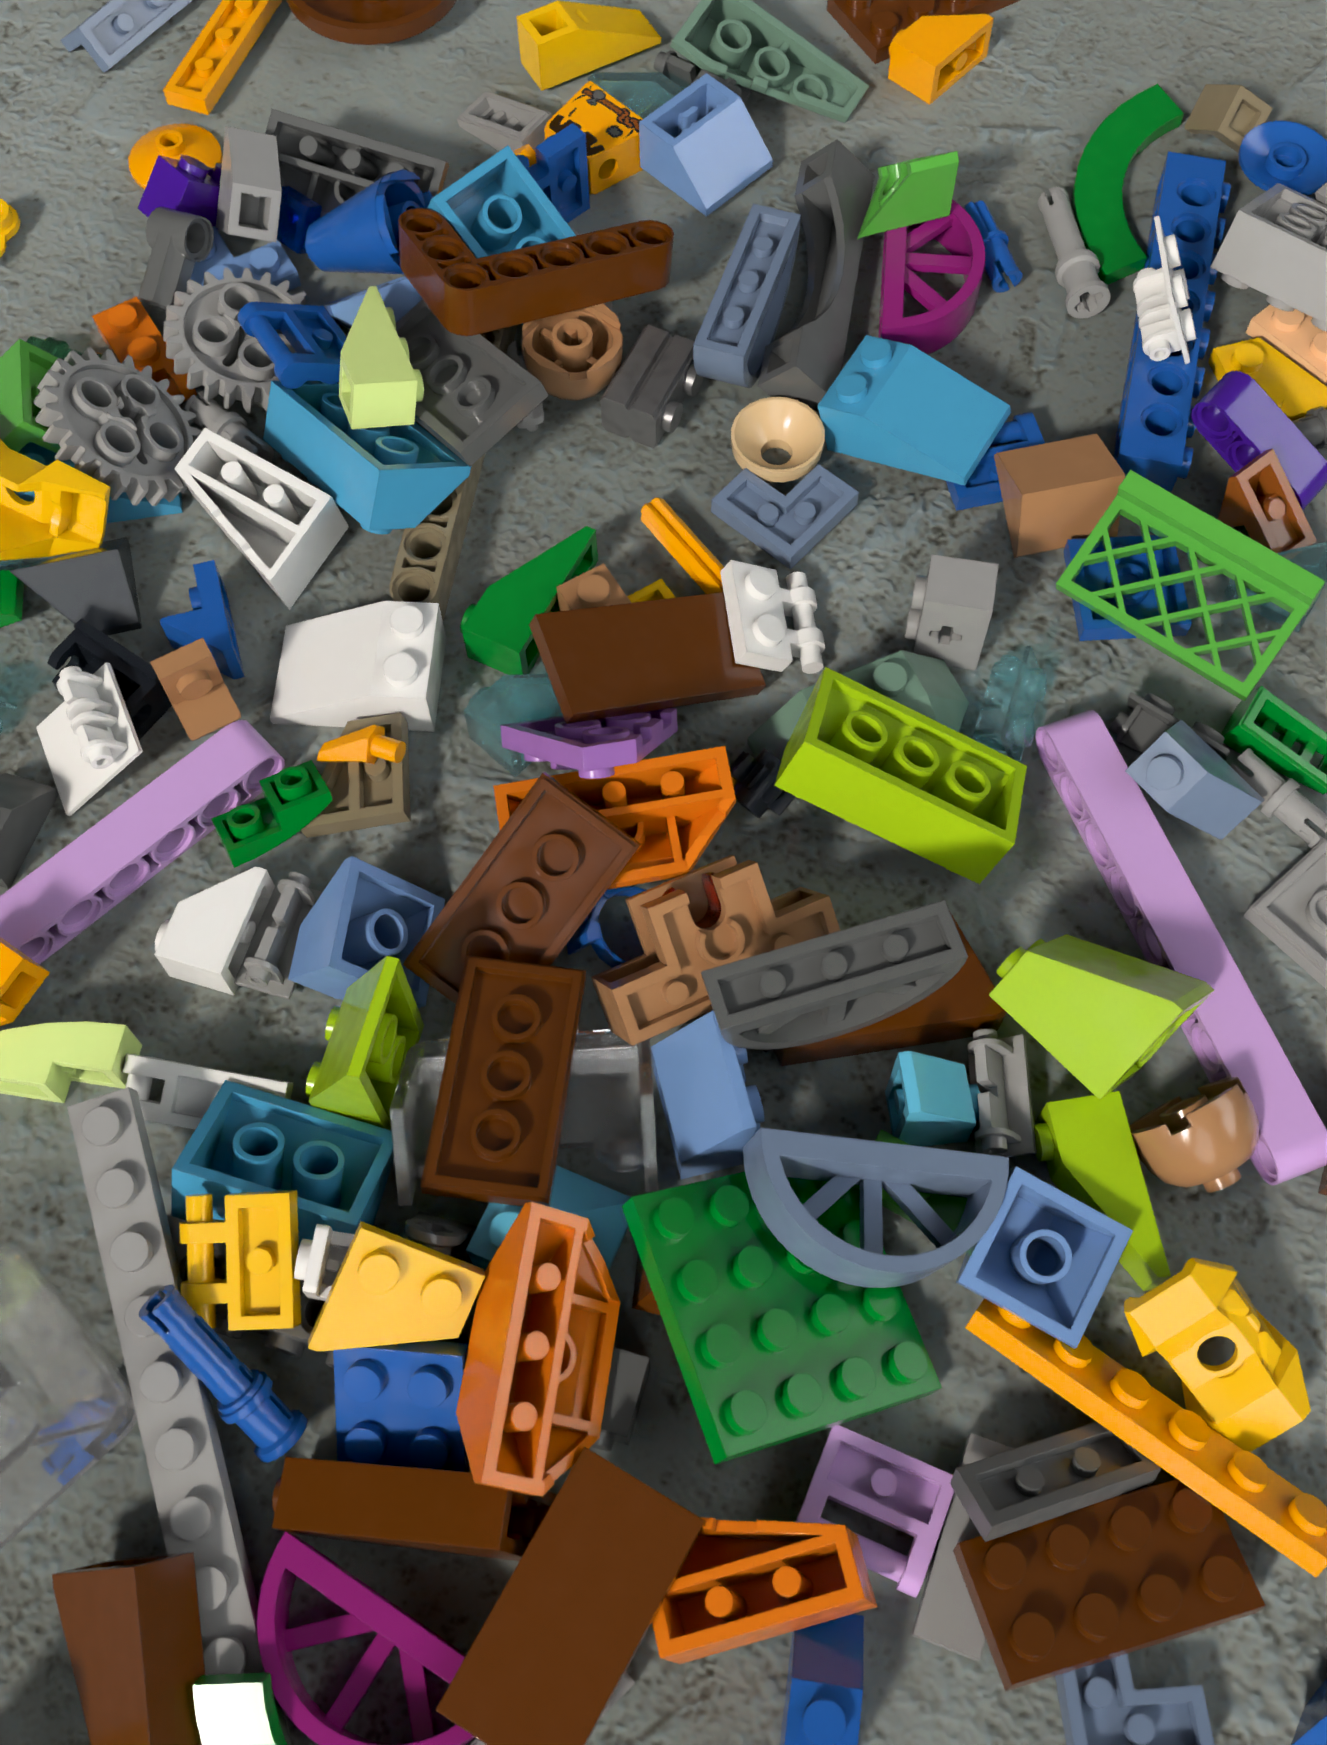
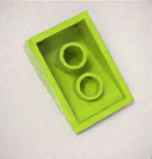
(367, 1046)

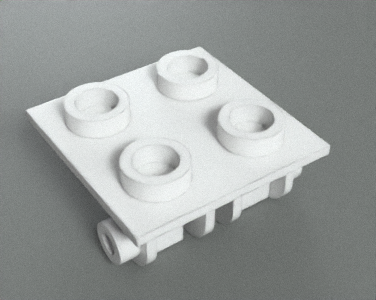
(1159, 303)
(87, 735)

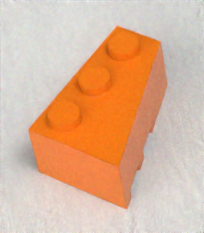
(760, 1583)

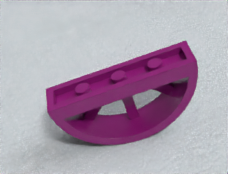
(945, 318)
(368, 1612)

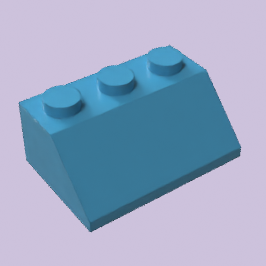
(279, 1144)

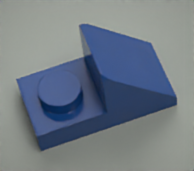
(208, 620)

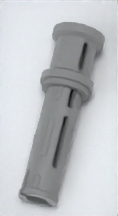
(1076, 265)

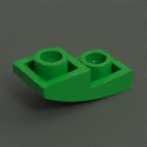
(288, 805)

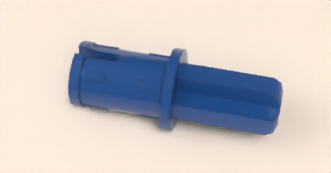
(997, 255)

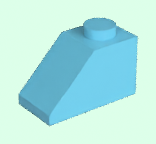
(930, 1100)

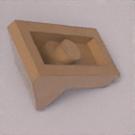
(196, 689)

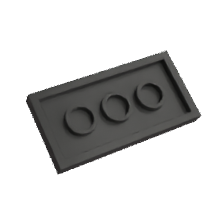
(468, 383)

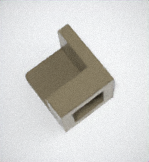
(1227, 113)

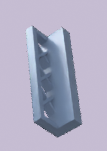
(120, 28)

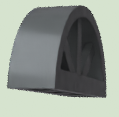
(835, 980)

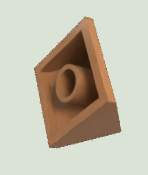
(1056, 492)

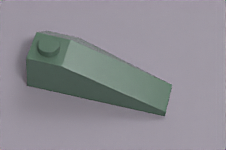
(767, 56)

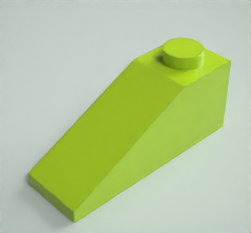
(1097, 1163)

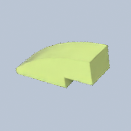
(47, 1056)

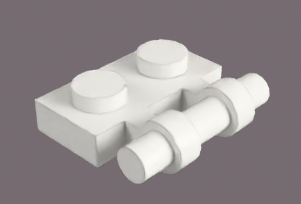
(758, 621)

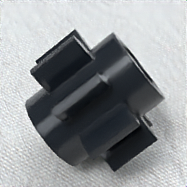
(756, 781)

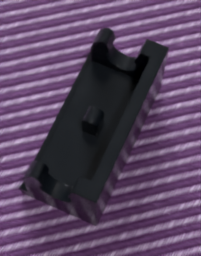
(136, 677)

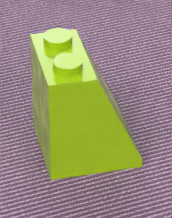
(1095, 1006)

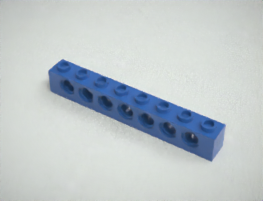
(1160, 393)

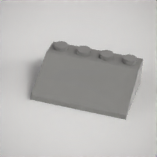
(1280, 251)

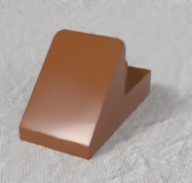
(1266, 505)

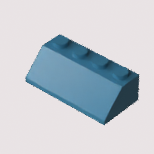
(375, 474)

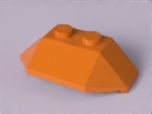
(661, 802)
(538, 1353)

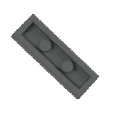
(1049, 1479)

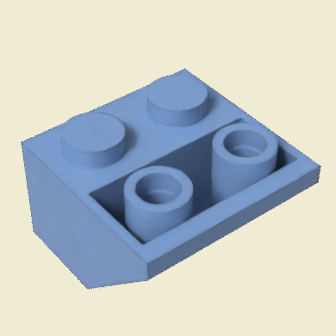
(703, 145)
(705, 1097)

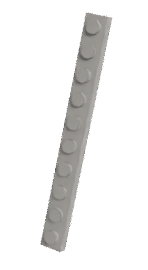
(168, 1399)

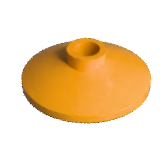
(172, 142)

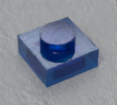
(295, 217)

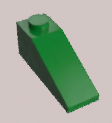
(498, 625)

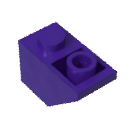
(183, 186)

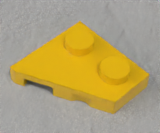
(1277, 375)
(394, 1294)

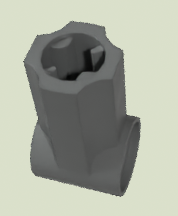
(176, 244)

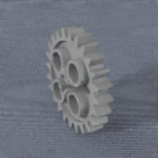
(206, 334)
(116, 424)

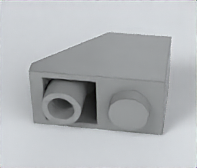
(249, 185)

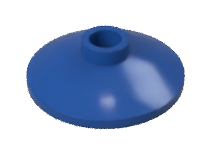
(1284, 155)

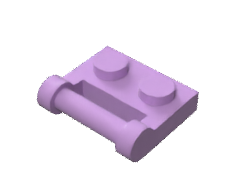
(887, 1489)

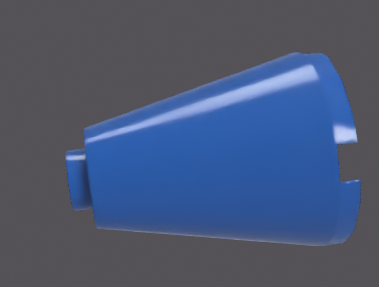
(364, 229)

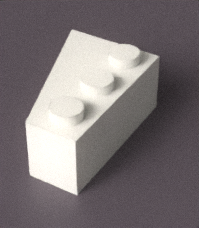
(265, 511)

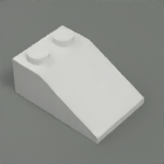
(362, 666)

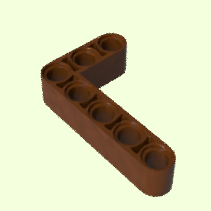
(532, 281)

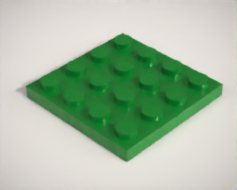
(758, 1331)

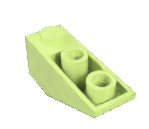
(376, 370)

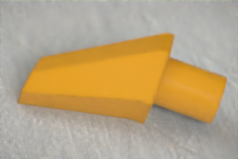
(363, 747)

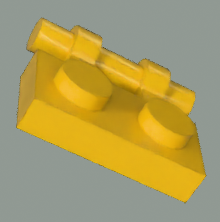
(259, 1259)

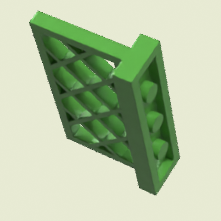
(1212, 543)

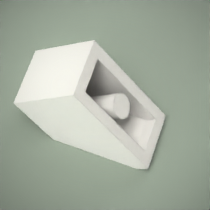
(214, 930)

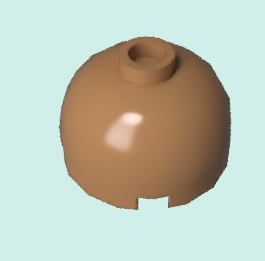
(574, 351)
(1199, 1137)

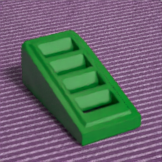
(1278, 716)

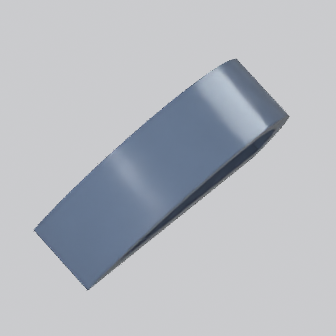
(748, 299)
(872, 1165)

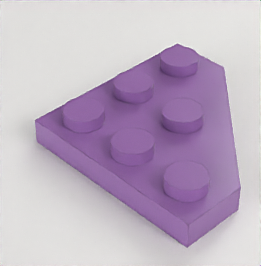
(590, 745)

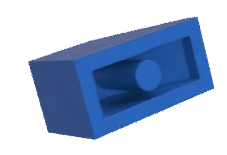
(825, 1684)

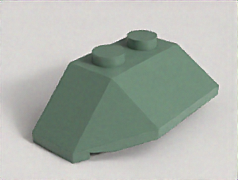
(903, 676)

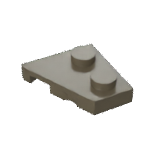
(366, 792)

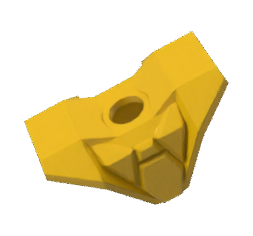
(62, 519)
(1252, 1393)

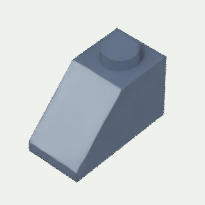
(1194, 782)

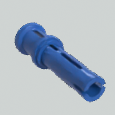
(241, 1393)

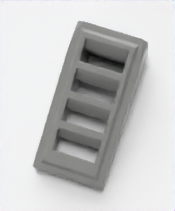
(512, 125)

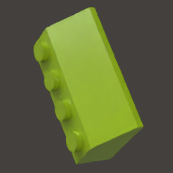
(903, 777)

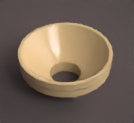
(782, 425)

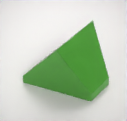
(911, 193)

